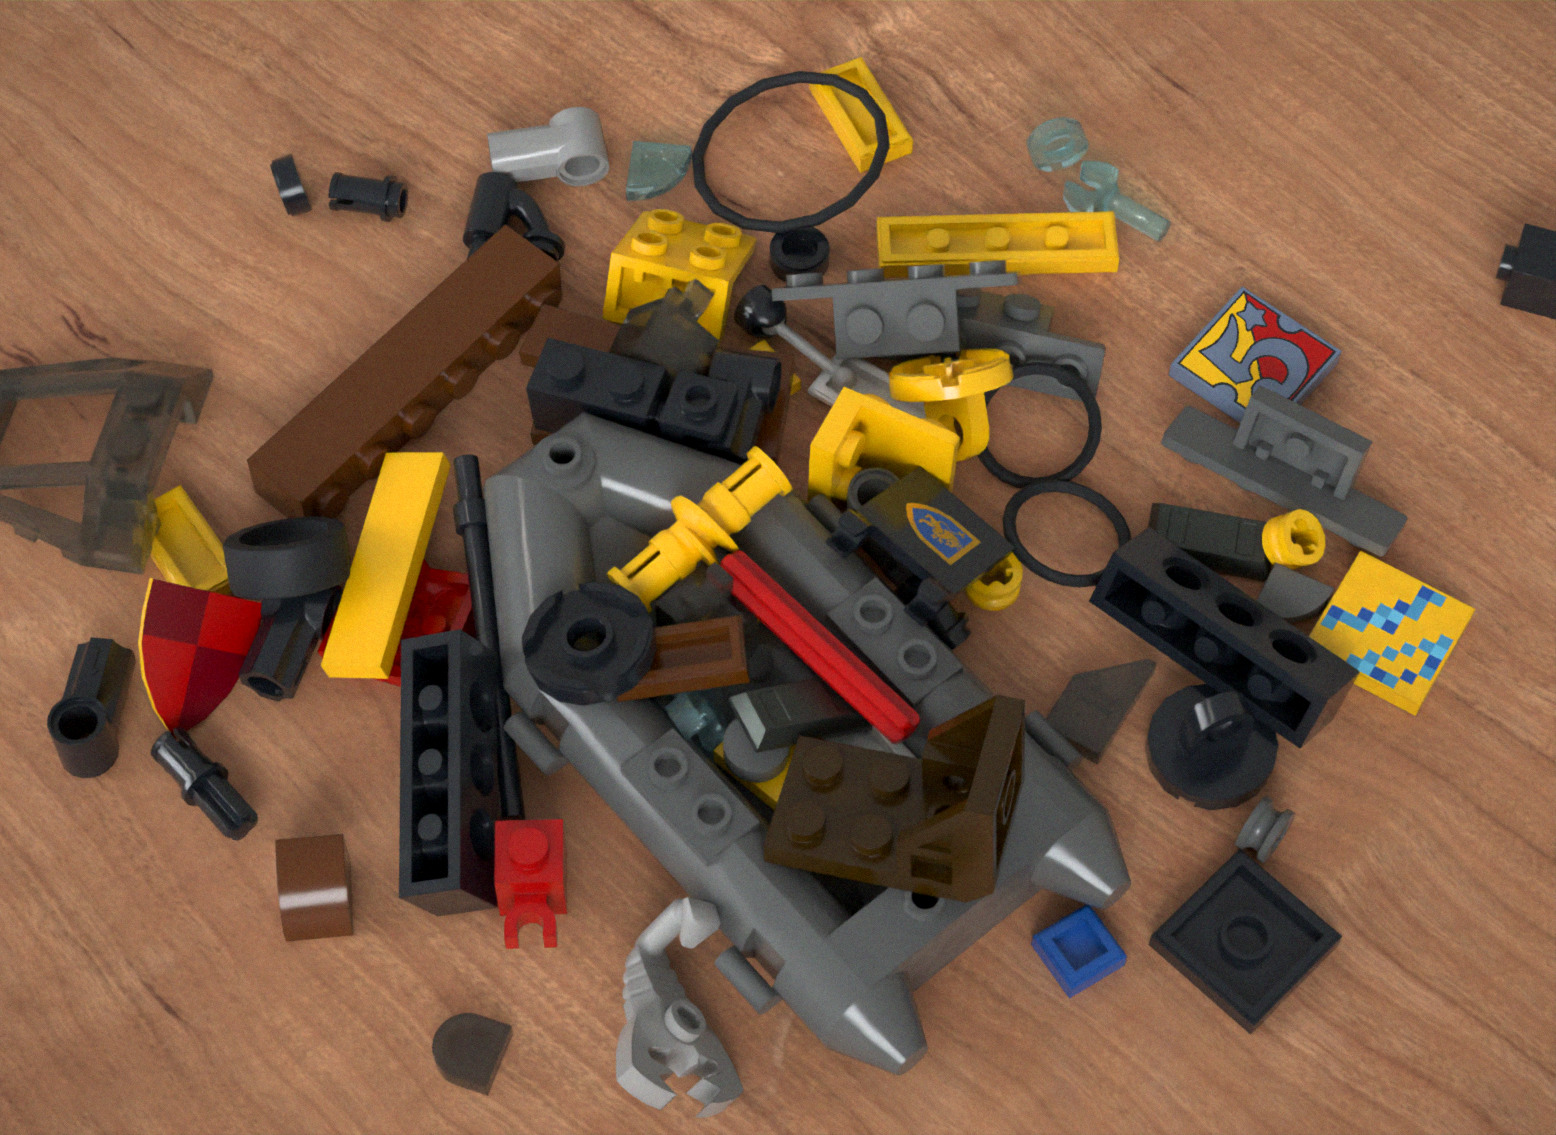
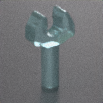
(1108, 198)
(698, 715)

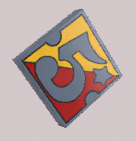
(1252, 347)

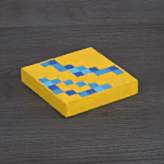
(1392, 630)

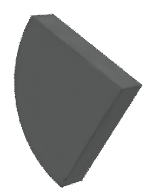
(1294, 594)

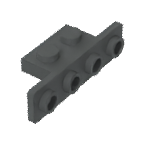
(897, 314)
(1022, 330)
(1292, 461)

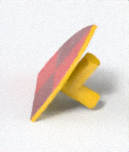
(192, 649)

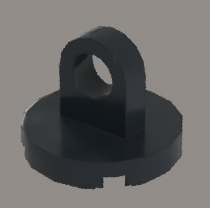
(1210, 748)

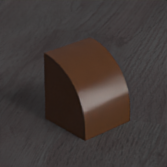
(314, 887)

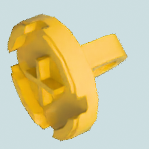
(954, 391)

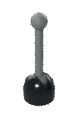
(768, 318)

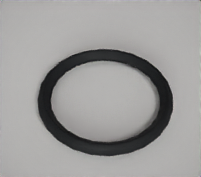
(1094, 432)
(1062, 486)

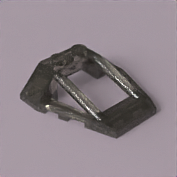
(124, 466)

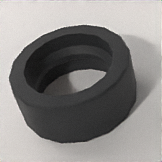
(287, 558)

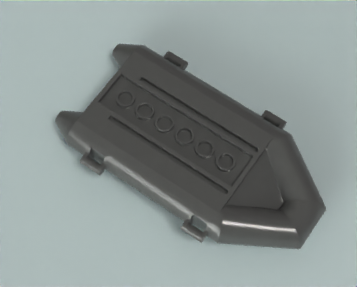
(833, 944)

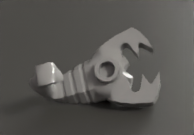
(663, 1026)

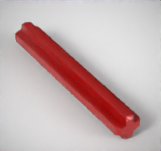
(820, 649)

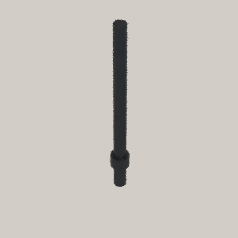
(472, 525)

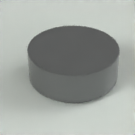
(745, 762)

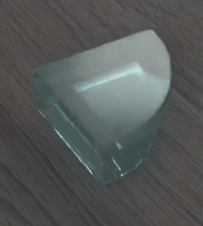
(656, 169)

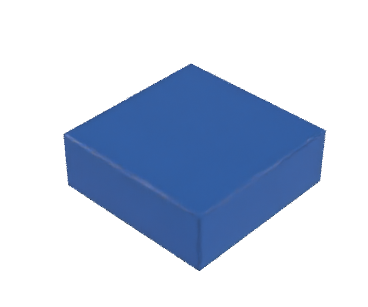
(1078, 950)

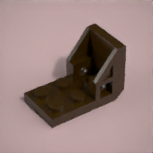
(904, 819)

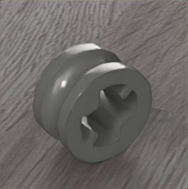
(1265, 829)

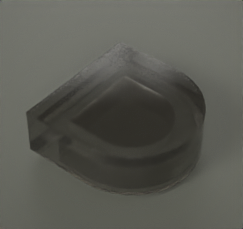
(471, 1050)

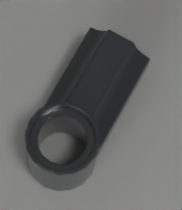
(758, 390)
(287, 642)
(92, 705)

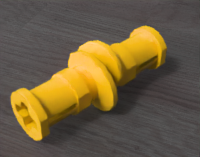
(702, 527)

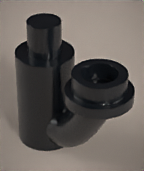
(491, 208)

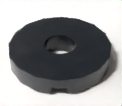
(593, 674)

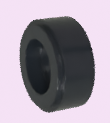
(290, 185)
(799, 252)

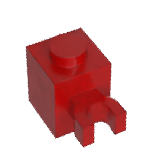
(530, 876)

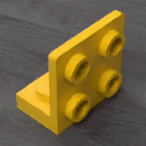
(669, 252)
(870, 433)

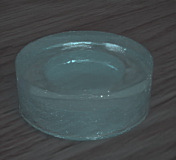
(1057, 144)

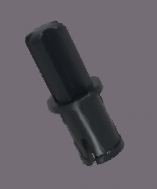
(204, 783)

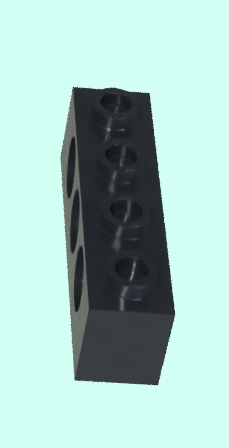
(1223, 636)
(448, 773)

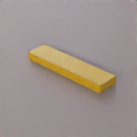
(1025, 240)
(386, 565)

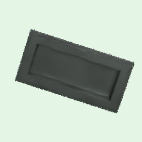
(1217, 540)
(807, 708)

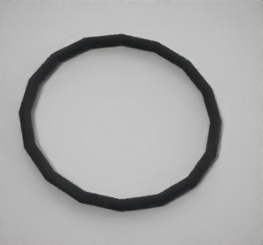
(809, 220)

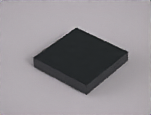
(1245, 941)

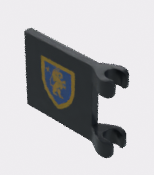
(929, 535)

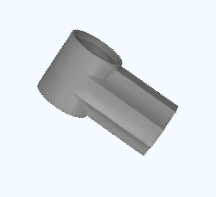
(565, 148)

